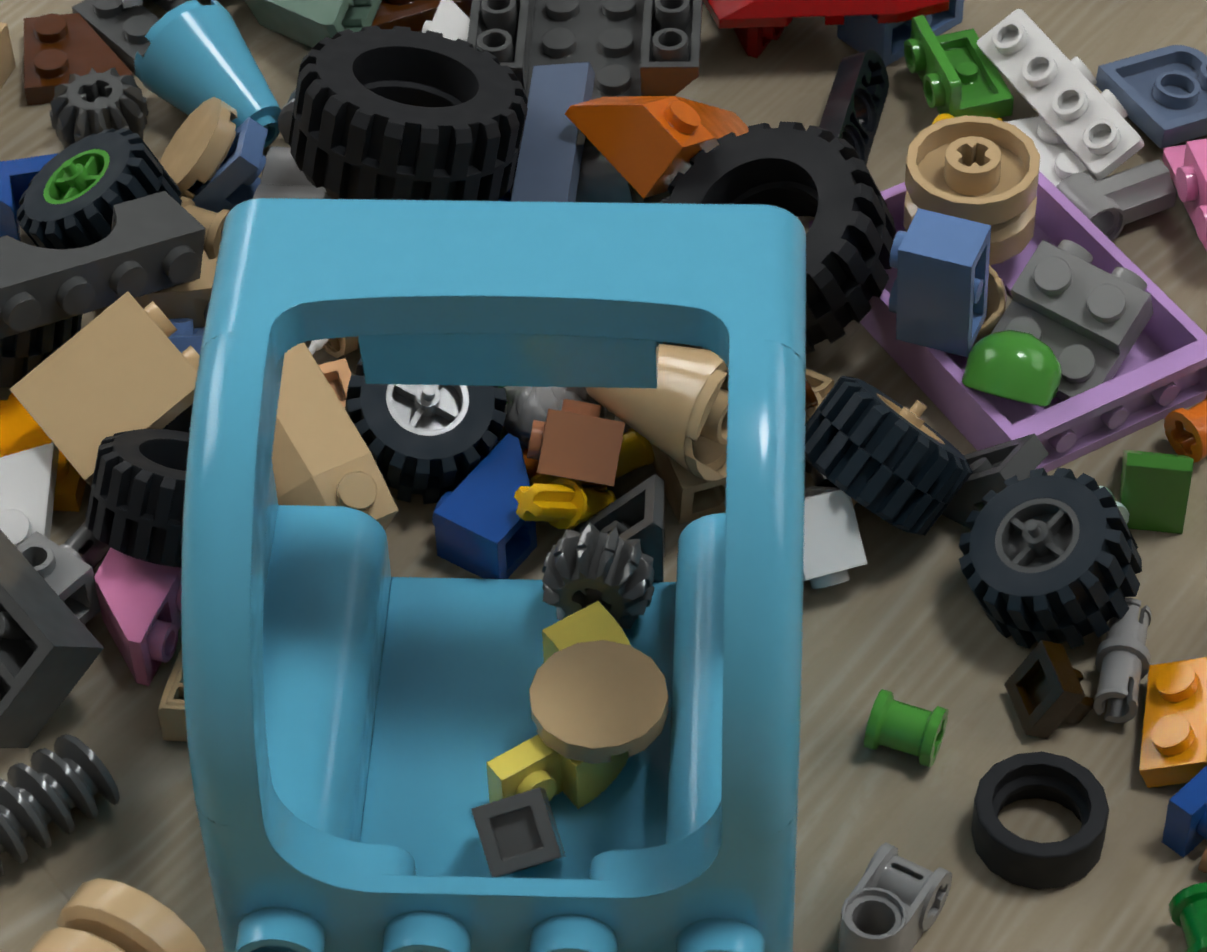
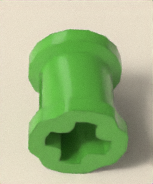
(906, 728)

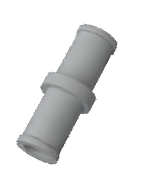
(1123, 663)

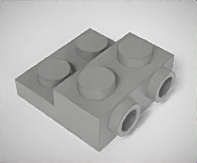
(1078, 312)

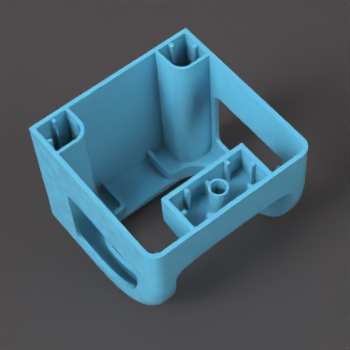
(357, 708)

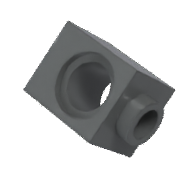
(518, 832)

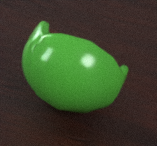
(1013, 368)

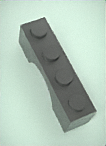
(148, 250)

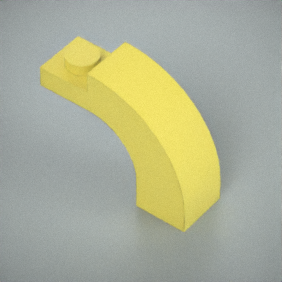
(537, 765)

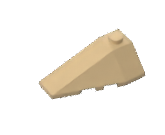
(319, 449)

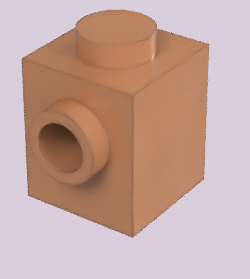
(577, 443)

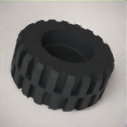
(406, 118)
(809, 177)

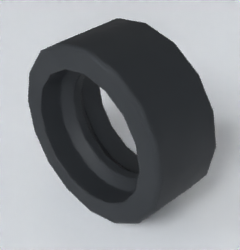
(1048, 778)

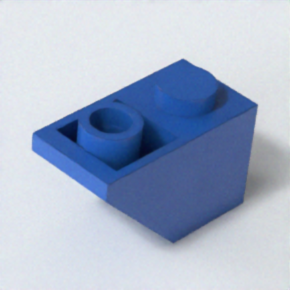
(479, 518)

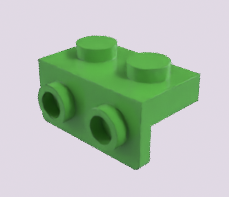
(956, 73)

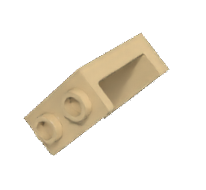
(109, 381)

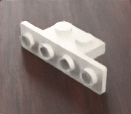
(1062, 93)

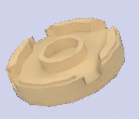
(200, 144)
(598, 701)

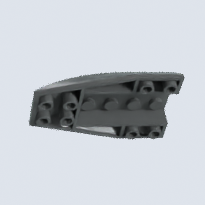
(629, 43)

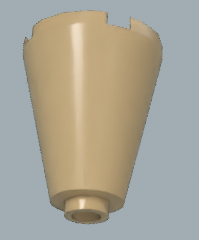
(685, 411)

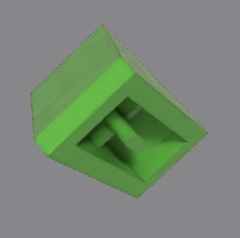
(1155, 490)

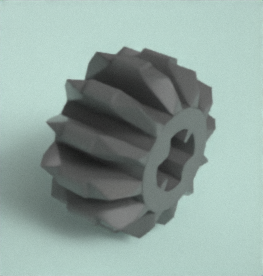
(97, 104)
(600, 569)

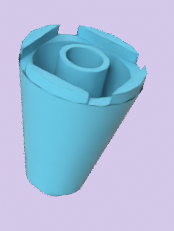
(202, 56)

